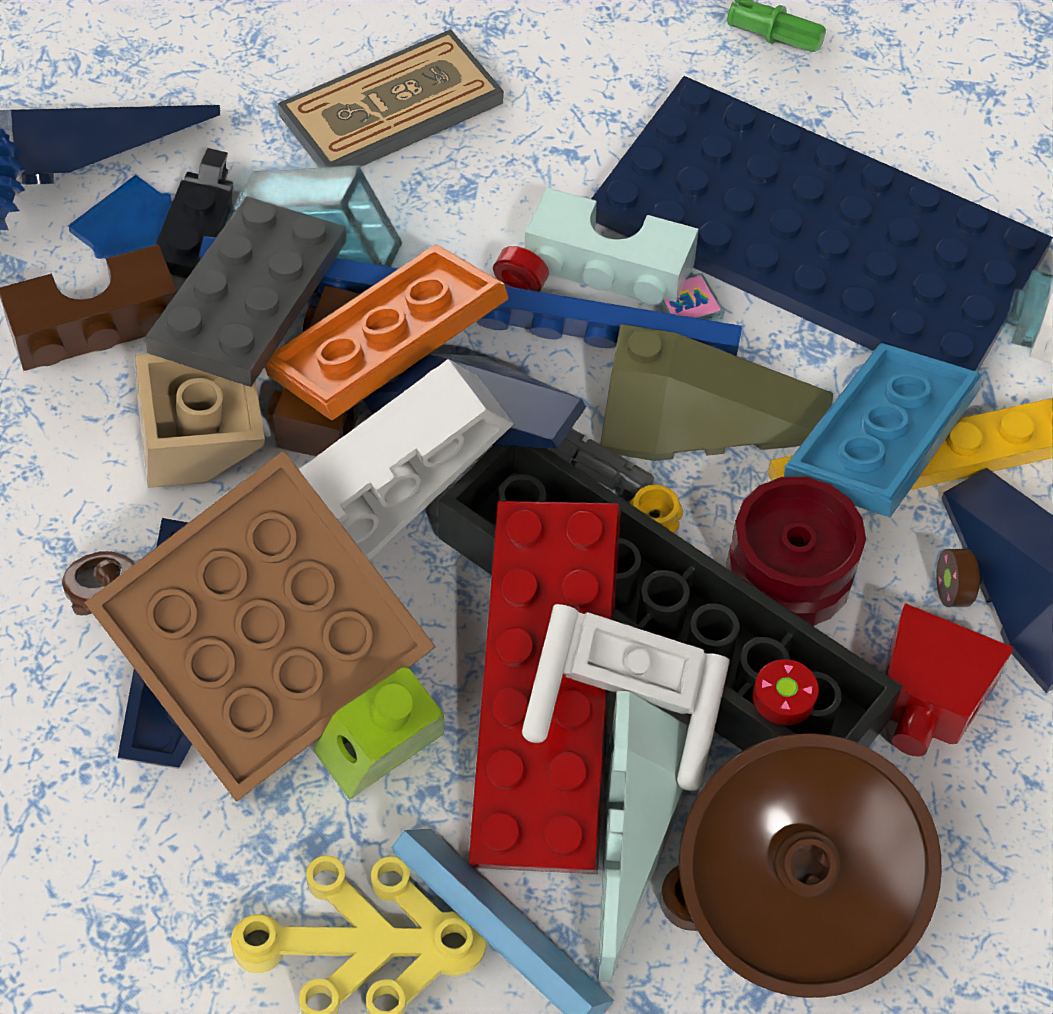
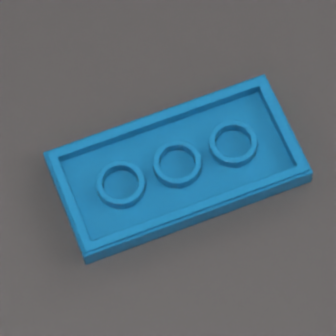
(886, 427)

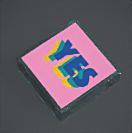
(695, 301)

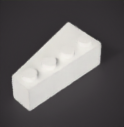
(406, 454)

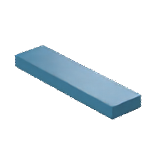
(500, 923)

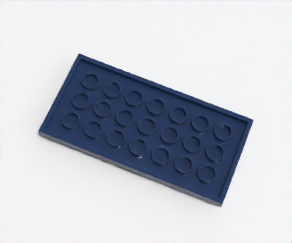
(823, 227)

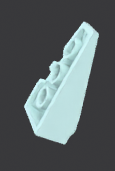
(638, 815)

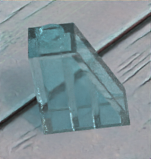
(335, 196)

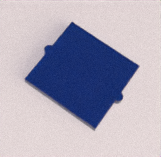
(123, 220)

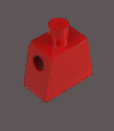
(943, 677)

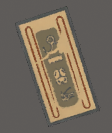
(391, 103)

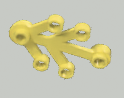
(369, 942)

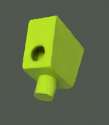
(384, 729)

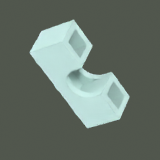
(642, 267)

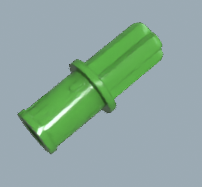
(776, 24)

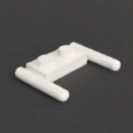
(634, 661)

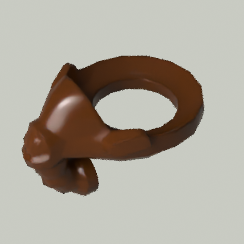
(104, 573)

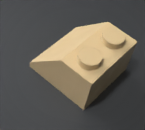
(193, 422)

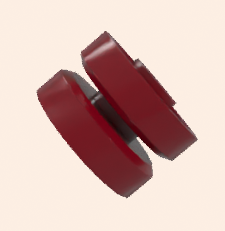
(798, 545)

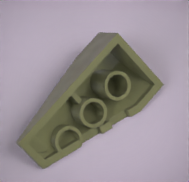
(692, 397)

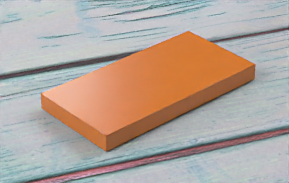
(385, 331)

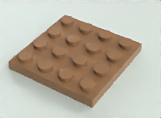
(258, 624)

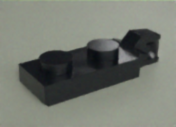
(196, 211)

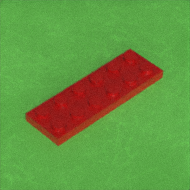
(543, 799)

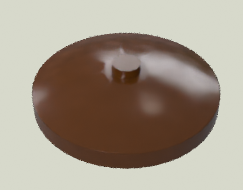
(810, 865)

